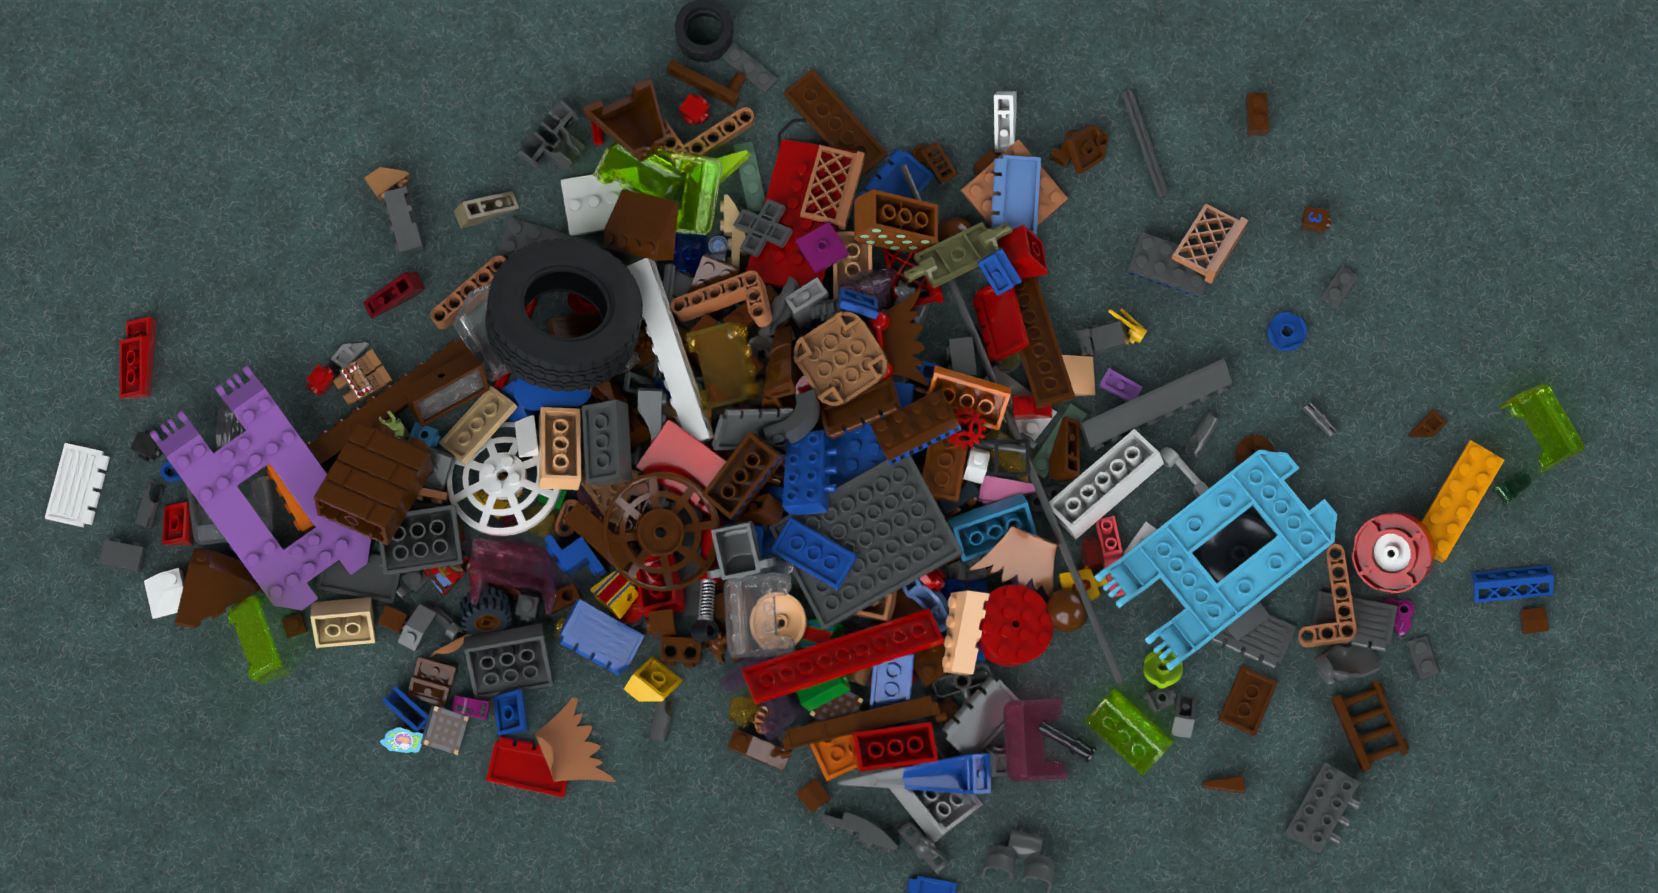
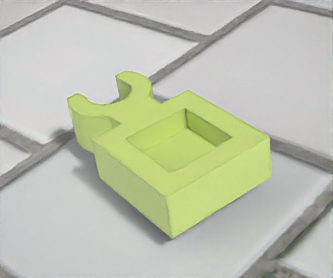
(396, 425)

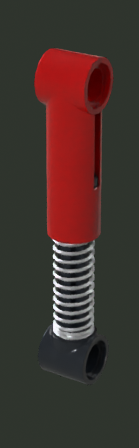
(705, 628)

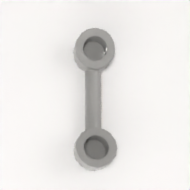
(1171, 457)

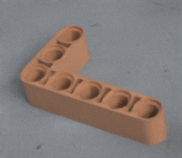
(717, 130)
(742, 287)
(460, 294)
(1338, 603)

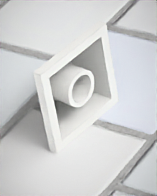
(165, 592)

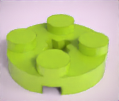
(1159, 677)

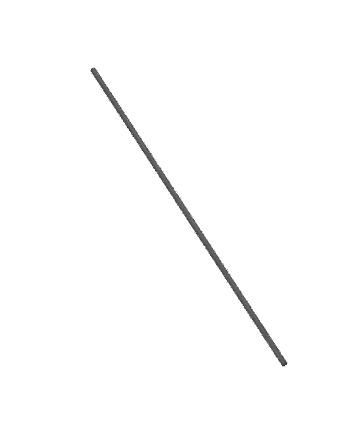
(1033, 474)

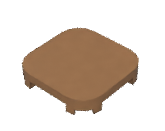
(840, 359)

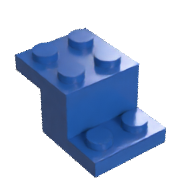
(574, 557)

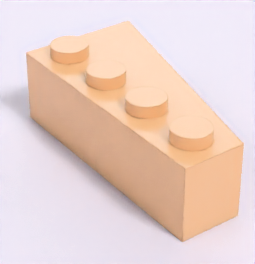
(963, 631)

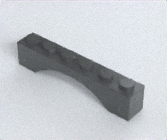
(651, 408)

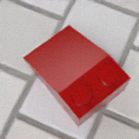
(655, 600)

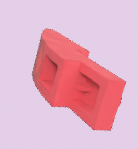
(1111, 544)

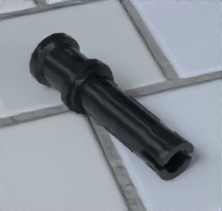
(1045, 729)

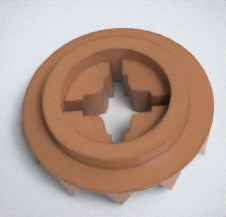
(761, 714)

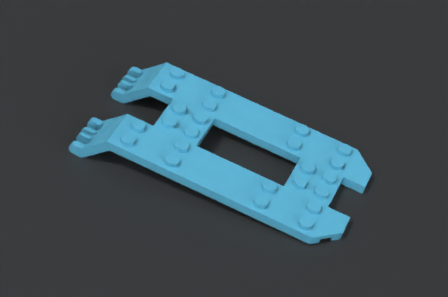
(1215, 605)

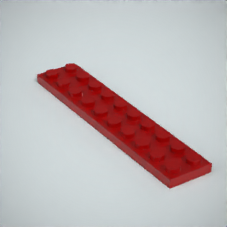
(842, 656)

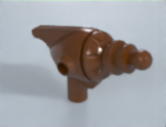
(717, 646)

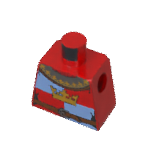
(448, 576)

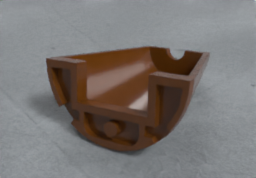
(632, 121)

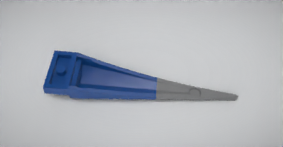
(953, 774)

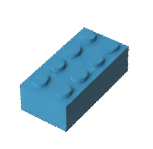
(985, 526)

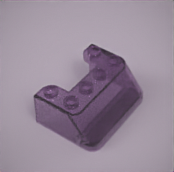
(785, 709)

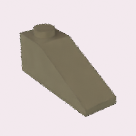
(485, 208)

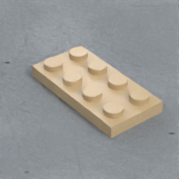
(478, 425)

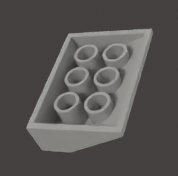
(937, 811)

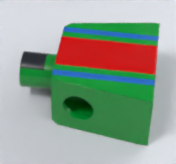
(815, 634)

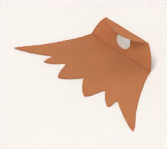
(1023, 555)
(565, 747)

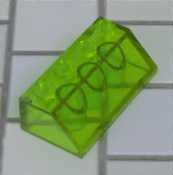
(1128, 731)

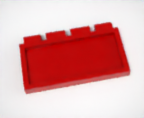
(1000, 323)
(522, 768)

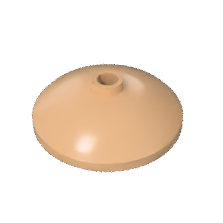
(794, 615)

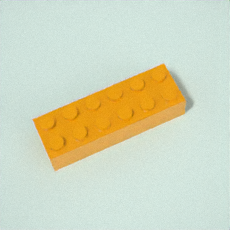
(1460, 496)

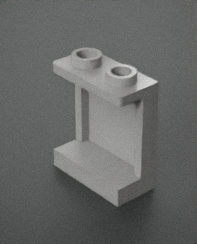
(804, 299)

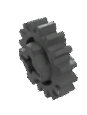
(826, 310)

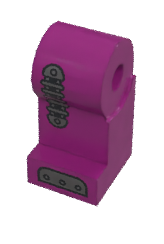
(471, 707)

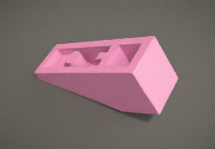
(996, 489)

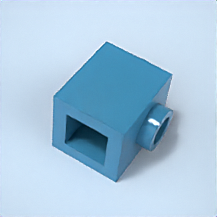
(426, 434)

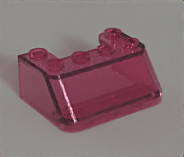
(1025, 744)

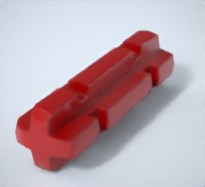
(598, 138)

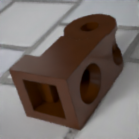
(1063, 155)
(565, 598)

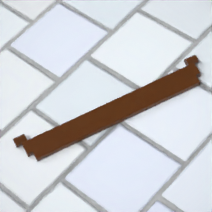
(860, 722)

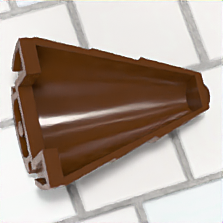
(781, 372)

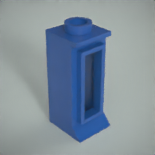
(393, 697)

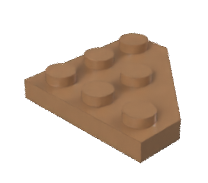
(603, 495)

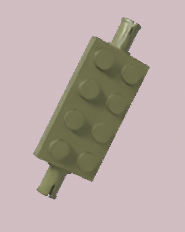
(956, 254)

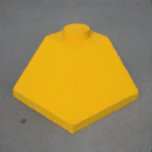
(652, 681)

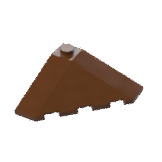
(211, 586)

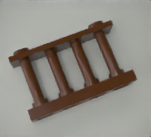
(1357, 741)

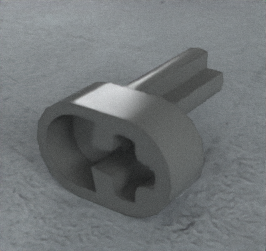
(453, 628)

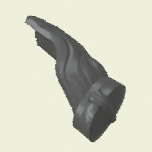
(227, 424)
(1346, 663)

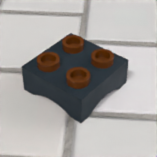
(968, 498)

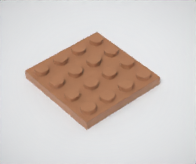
(980, 188)

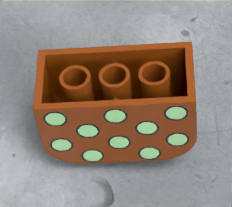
(895, 221)

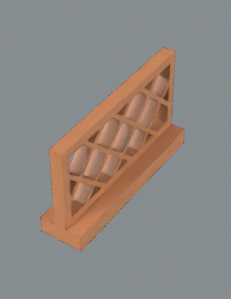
(848, 193)
(1225, 246)

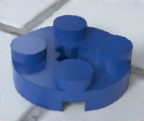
(1276, 327)

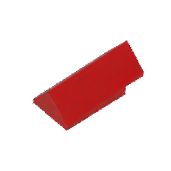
(137, 358)

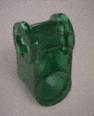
(1510, 489)

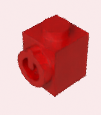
(694, 110)
(320, 380)

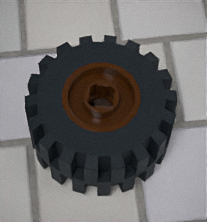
(489, 614)

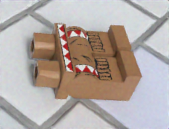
(364, 378)

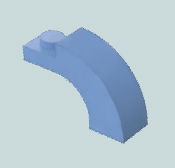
(930, 599)

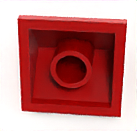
(177, 525)

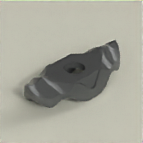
(779, 308)

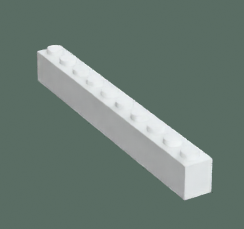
(671, 352)

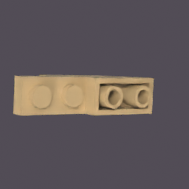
(726, 225)

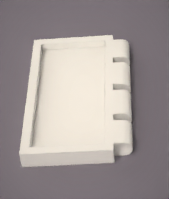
(75, 485)

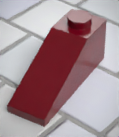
(394, 294)

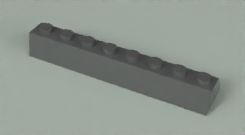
(1156, 405)

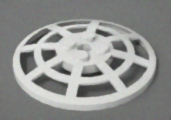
(502, 489)

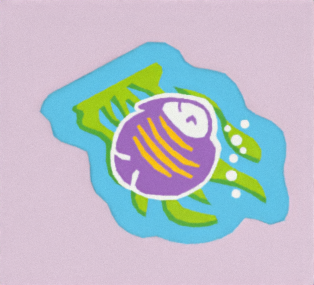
(402, 740)

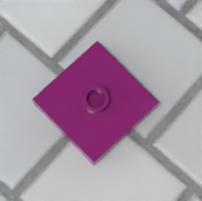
(822, 247)

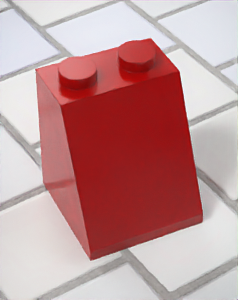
(1024, 252)

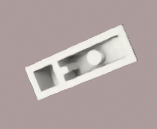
(1004, 119)

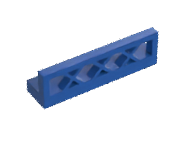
(1513, 579)

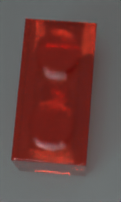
(1091, 554)

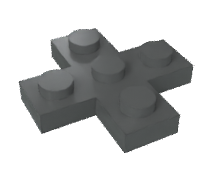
(762, 228)

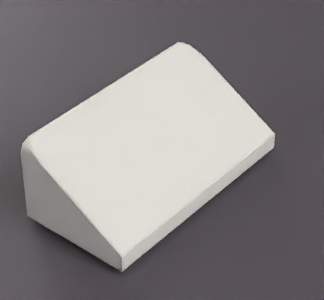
(526, 437)

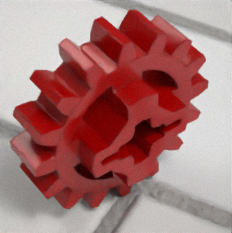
(970, 434)

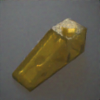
(1007, 460)

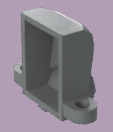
(737, 551)

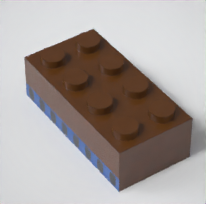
(915, 426)
(743, 476)

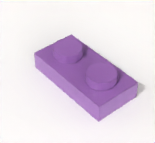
(1120, 386)

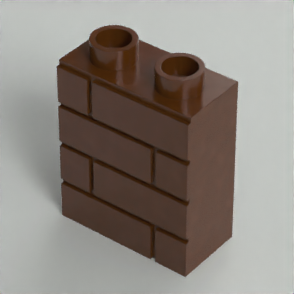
(374, 481)

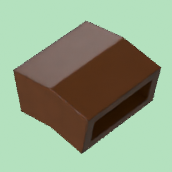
(1533, 620)
(813, 796)

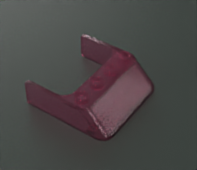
(513, 566)

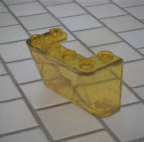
(724, 365)

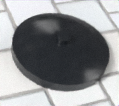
(1234, 546)

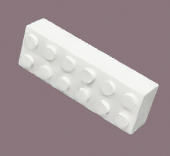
(1105, 483)

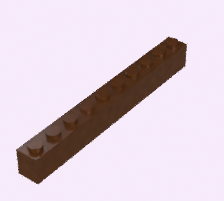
(392, 399)

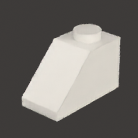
(976, 465)

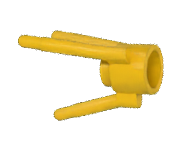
(1136, 330)

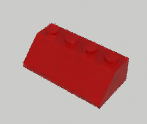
(894, 747)

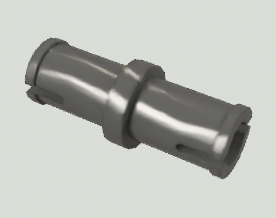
(1319, 419)

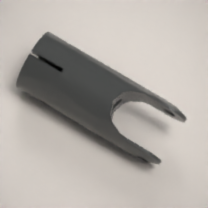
(1202, 434)
(147, 508)
(661, 721)

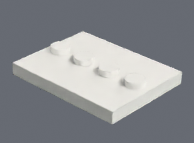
(588, 203)

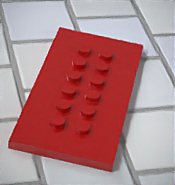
(789, 188)

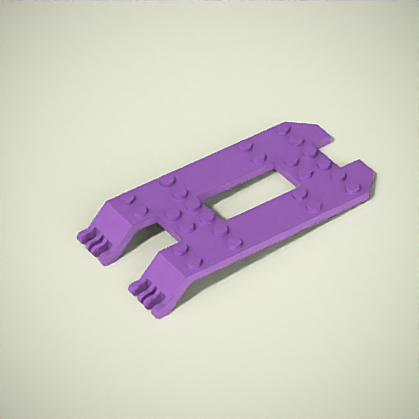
(214, 484)

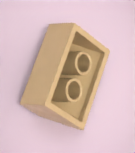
(343, 622)

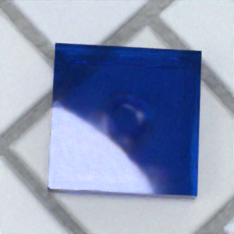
(689, 251)

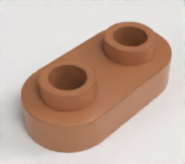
(559, 522)

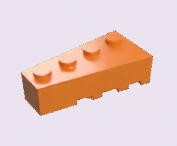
(302, 520)

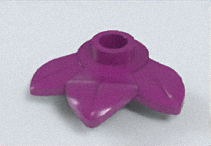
(1402, 620)

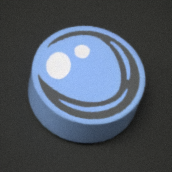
(718, 245)

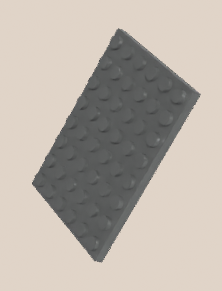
(892, 529)

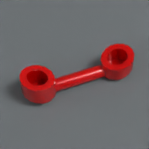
(880, 324)

